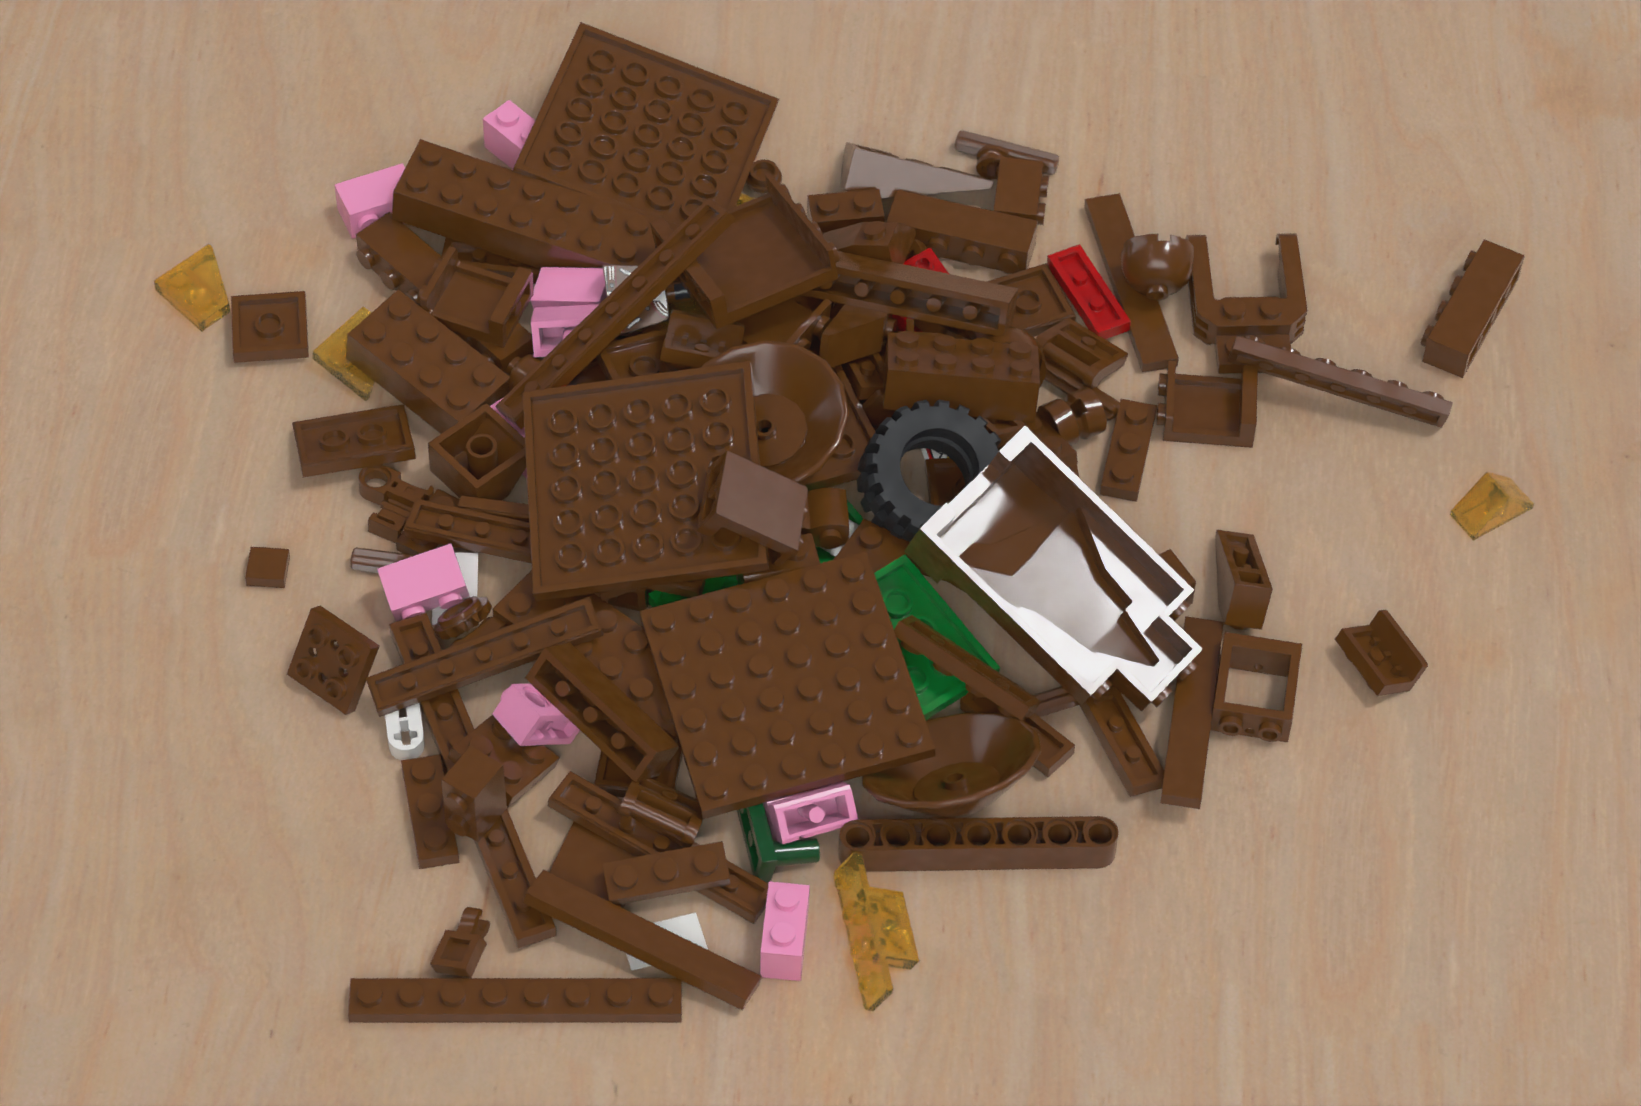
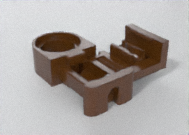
(394, 498)

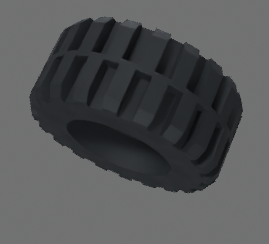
(917, 428)

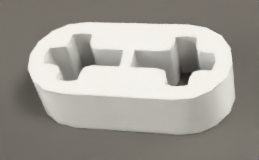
(411, 723)

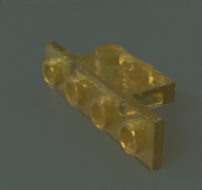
(876, 930)

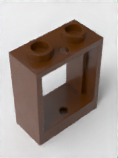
(1259, 656)

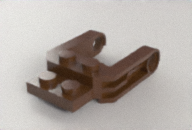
(1269, 318)

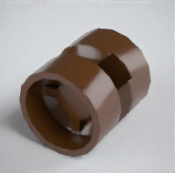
(1077, 416)

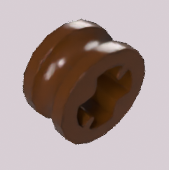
(989, 159)

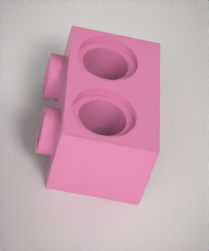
(533, 718)

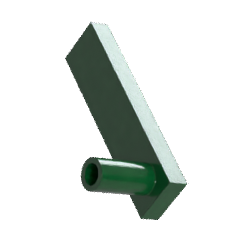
(766, 854)

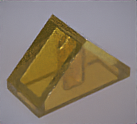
(1490, 505)

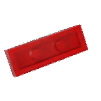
(1088, 292)

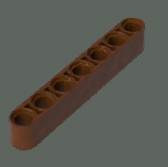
(995, 834)

